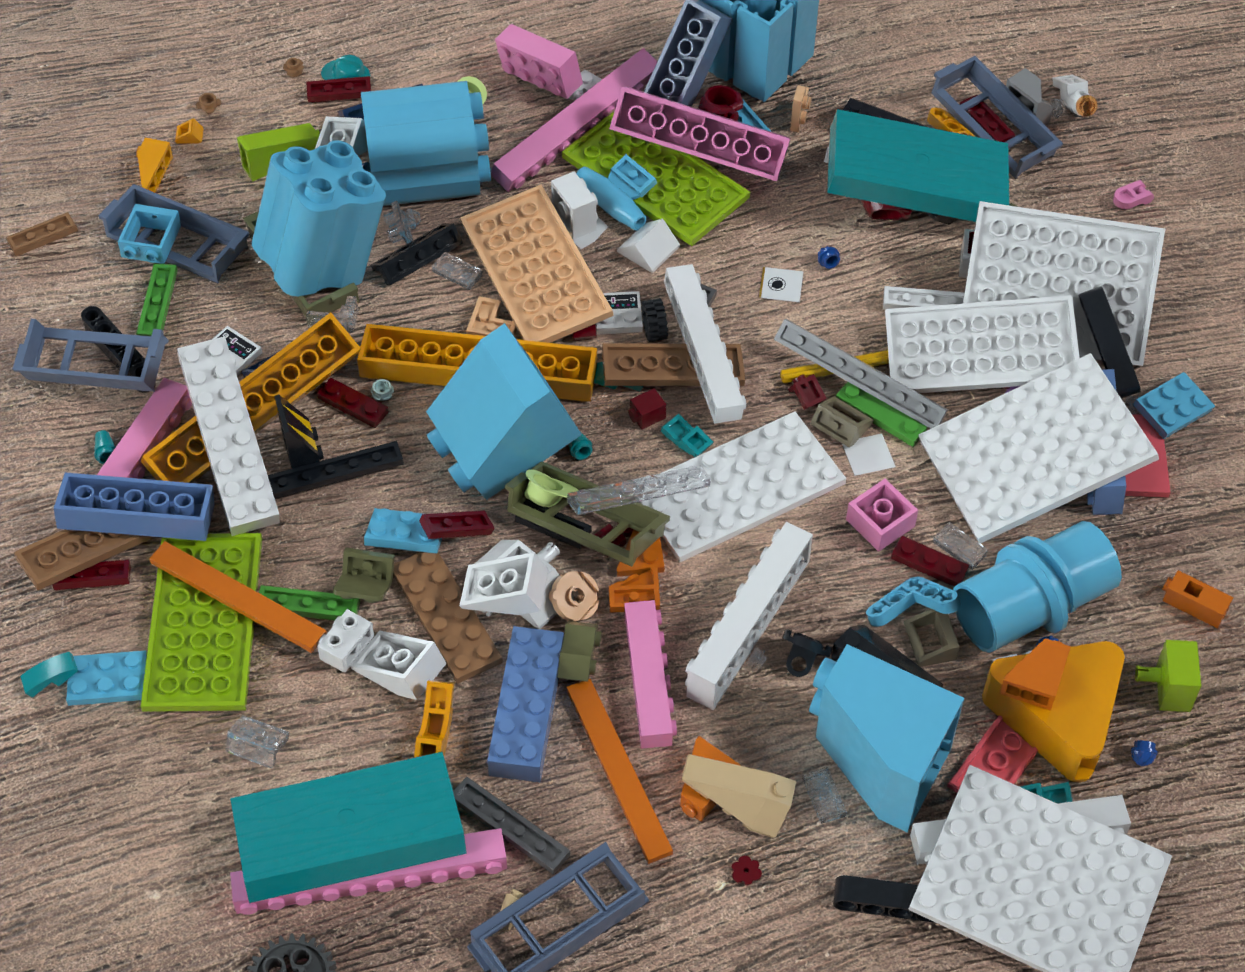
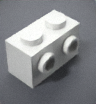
(345, 640)

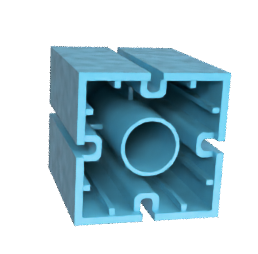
(764, 42)

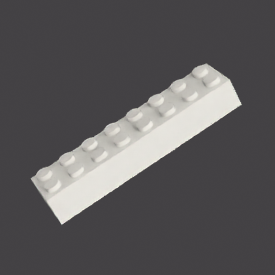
(228, 436)
(748, 615)

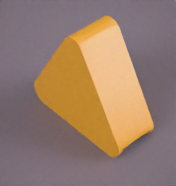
(1080, 716)

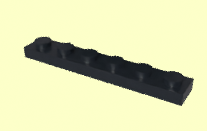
(335, 469)

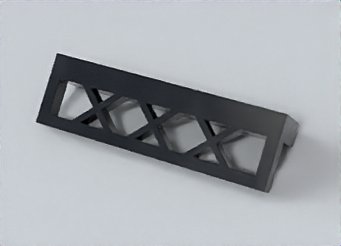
(418, 253)

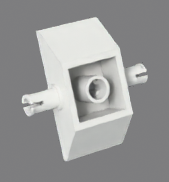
(511, 548)

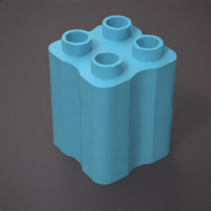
(426, 142)
(317, 218)

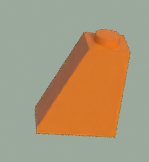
(1037, 675)
(691, 801)

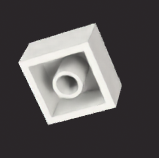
(574, 204)

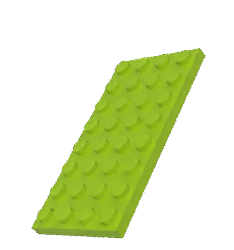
(687, 192)
(196, 643)

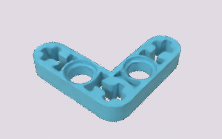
(908, 593)

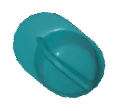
(345, 67)

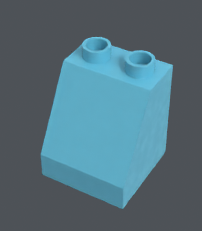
(498, 416)
(884, 731)

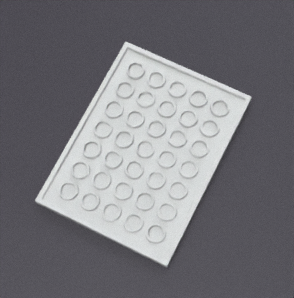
(1060, 254)
(1037, 448)
(1039, 880)

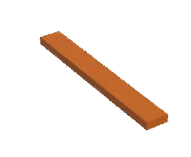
(237, 596)
(619, 771)

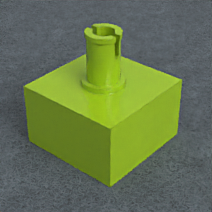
(1175, 674)

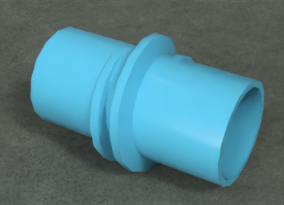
(1037, 585)

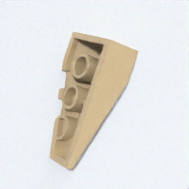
(748, 794)

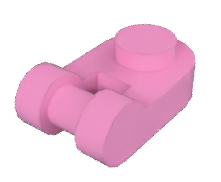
(1132, 195)

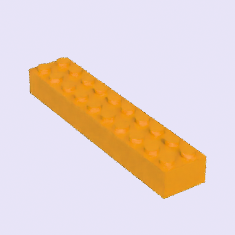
(436, 356)
(288, 373)

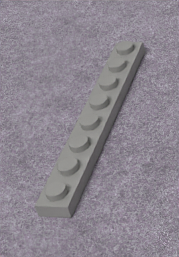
(860, 374)

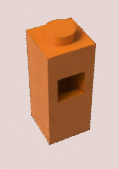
(1196, 598)

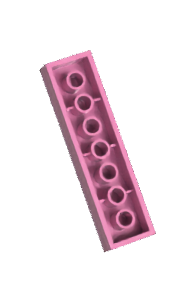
(700, 133)

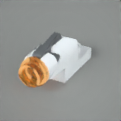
(1075, 95)

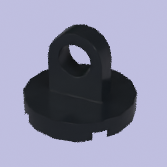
(804, 647)

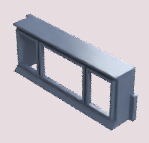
(1005, 101)
(191, 219)
(30, 352)
(574, 939)

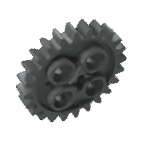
(274, 957)

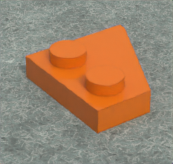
(651, 556)
(635, 589)

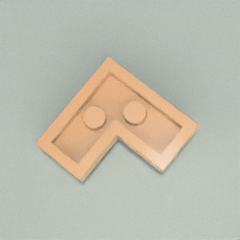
(800, 104)
(485, 319)

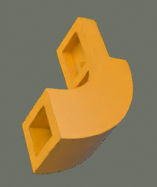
(436, 719)

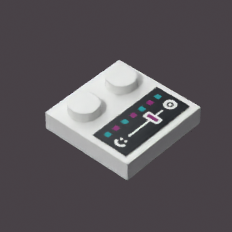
(626, 313)
(241, 348)

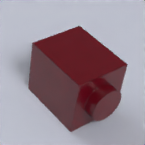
(647, 409)

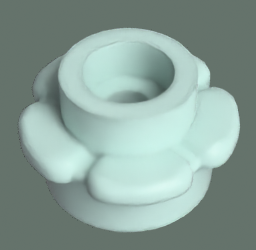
(379, 386)

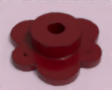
(745, 864)

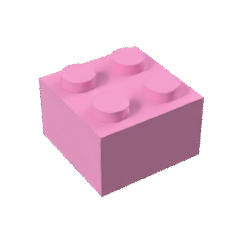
(881, 515)

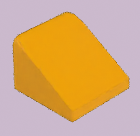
(189, 132)

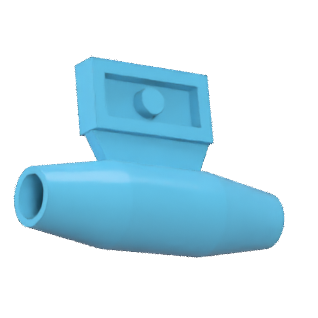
(617, 192)

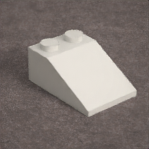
(505, 585)
(400, 663)

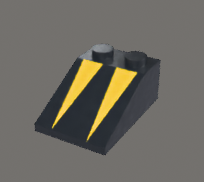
(298, 435)

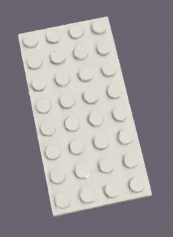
(980, 343)
(749, 485)

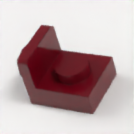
(807, 391)

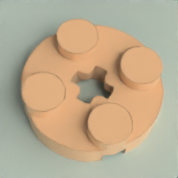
(561, 596)

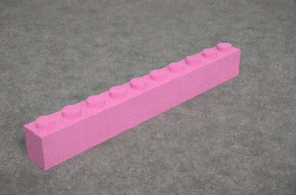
(571, 122)
(484, 855)

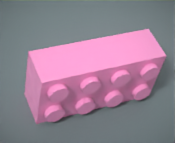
(539, 61)

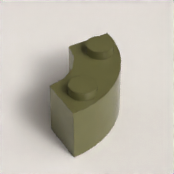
(578, 651)

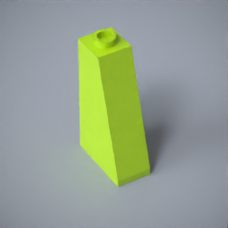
(259, 147)

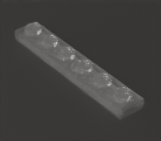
(638, 489)

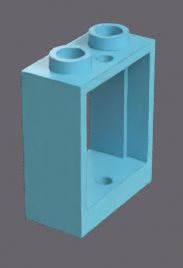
(144, 217)

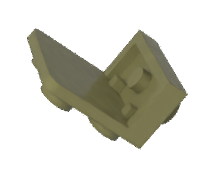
(365, 575)

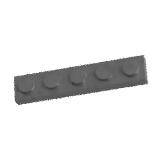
(514, 827)

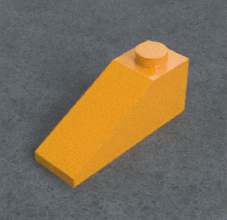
(153, 162)

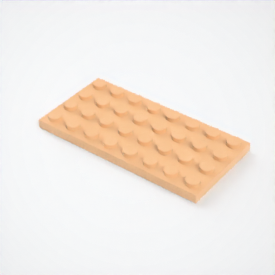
(536, 266)

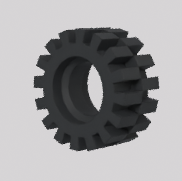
(654, 320)

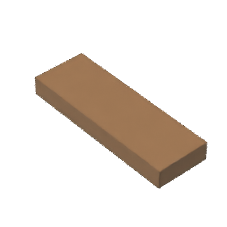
(41, 234)

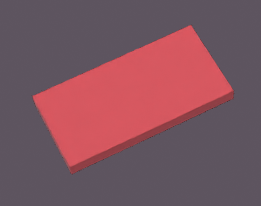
(1153, 478)
(998, 753)

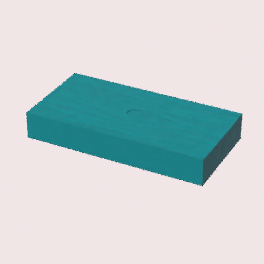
(915, 166)
(347, 826)

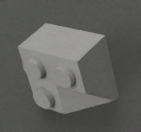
(1027, 89)

